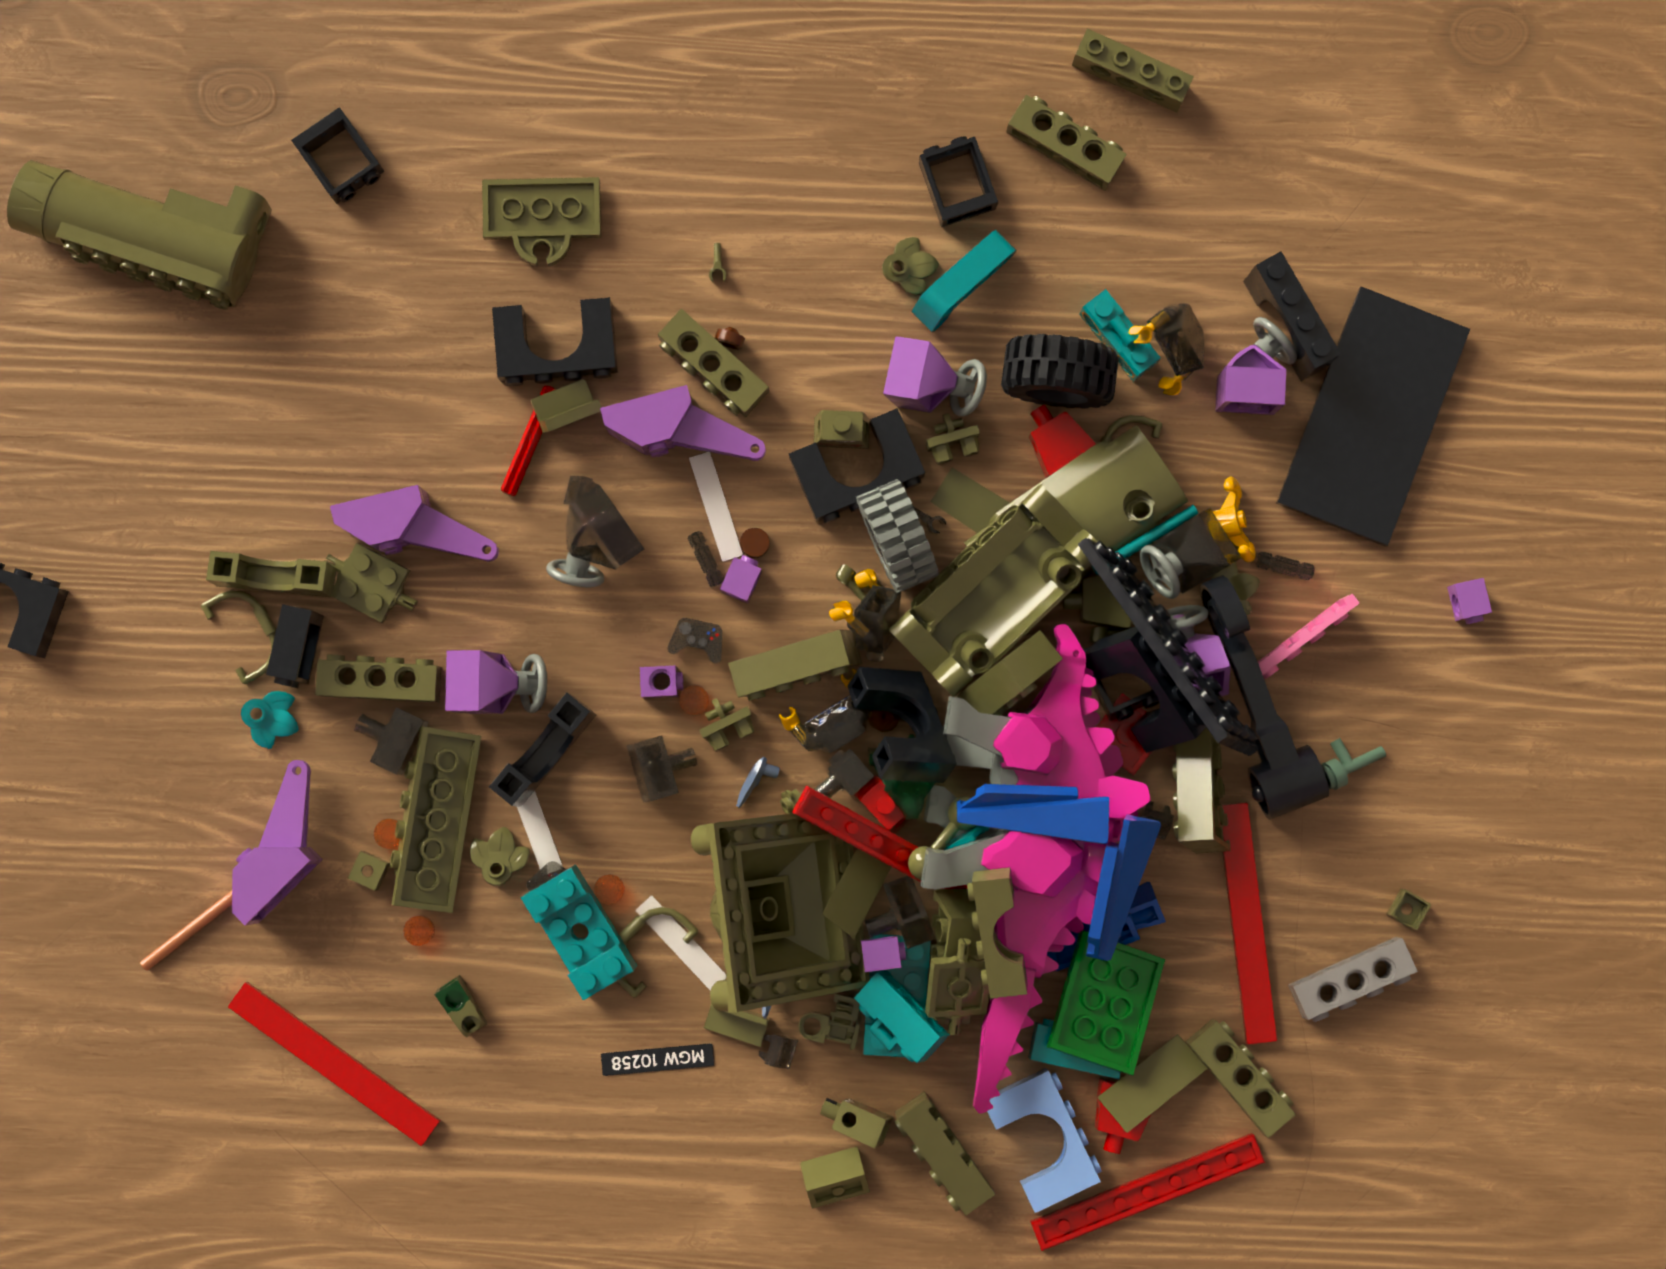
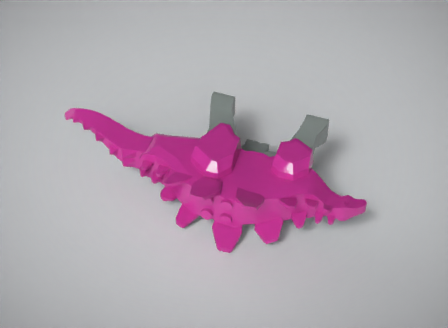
(1051, 876)

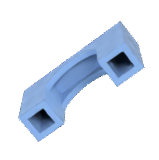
(1074, 1168)

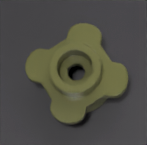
(789, 800)

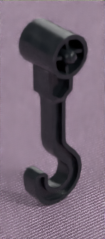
(1286, 775)

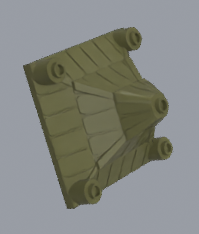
(769, 908)

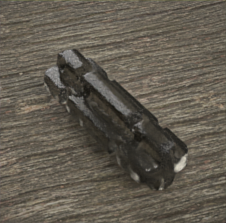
(705, 559)
(1285, 565)

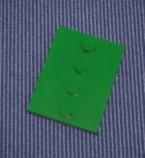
(1106, 1006)

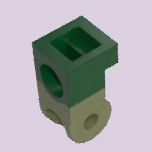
(461, 1006)

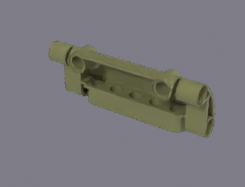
(1111, 489)
(995, 590)

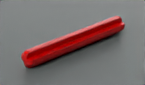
(524, 453)

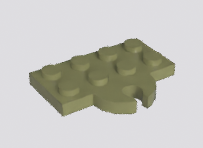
(541, 213)

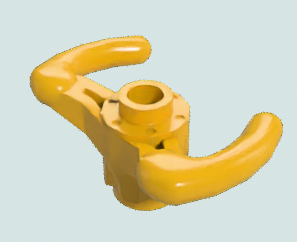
(1234, 520)

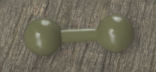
(916, 858)

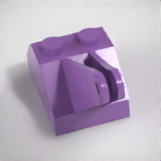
(671, 420)
(406, 518)
(282, 859)

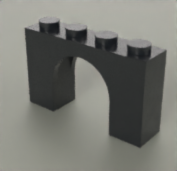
(1276, 282)
(593, 356)
(830, 497)
(38, 611)
(1131, 654)
(907, 696)
(521, 778)

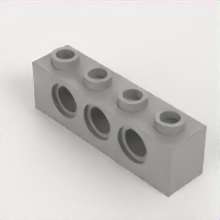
(1307, 989)

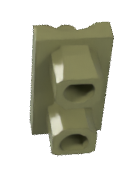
(940, 444)
(714, 731)

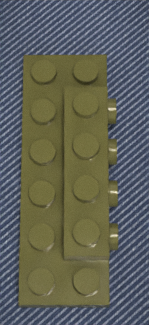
(434, 819)

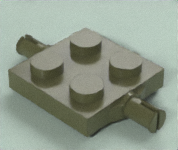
(370, 582)
(956, 987)

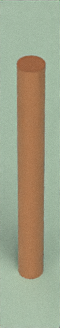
(187, 932)

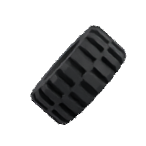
(1060, 371)

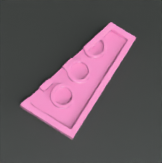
(1310, 632)

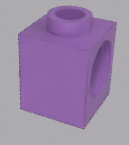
(741, 578)
(1469, 600)
(647, 678)
(882, 953)

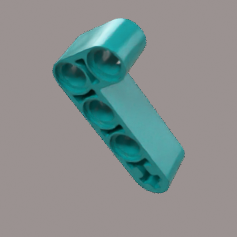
(962, 280)

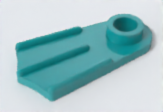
(967, 837)

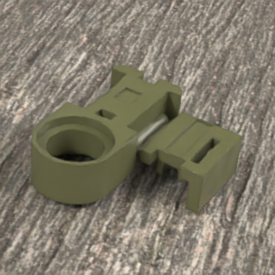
(840, 1026)

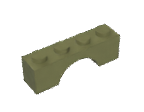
(251, 573)
(1005, 968)

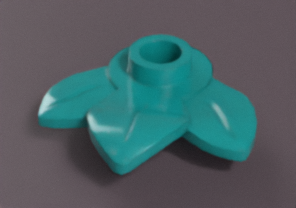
(274, 718)

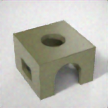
(379, 867)
(1419, 909)

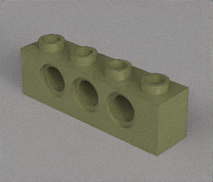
(1132, 70)
(1072, 157)
(685, 328)
(331, 684)
(1266, 1118)

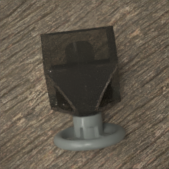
(594, 535)
(1188, 555)

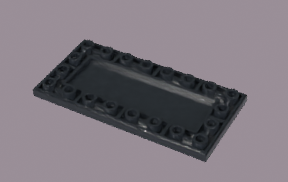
(1373, 416)
(1170, 647)

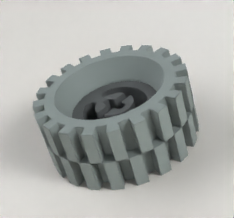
(897, 535)

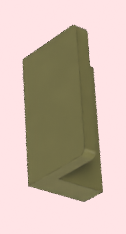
(564, 405)
(743, 1025)
(834, 1177)

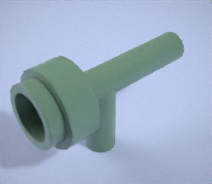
(1337, 772)

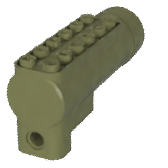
(175, 244)

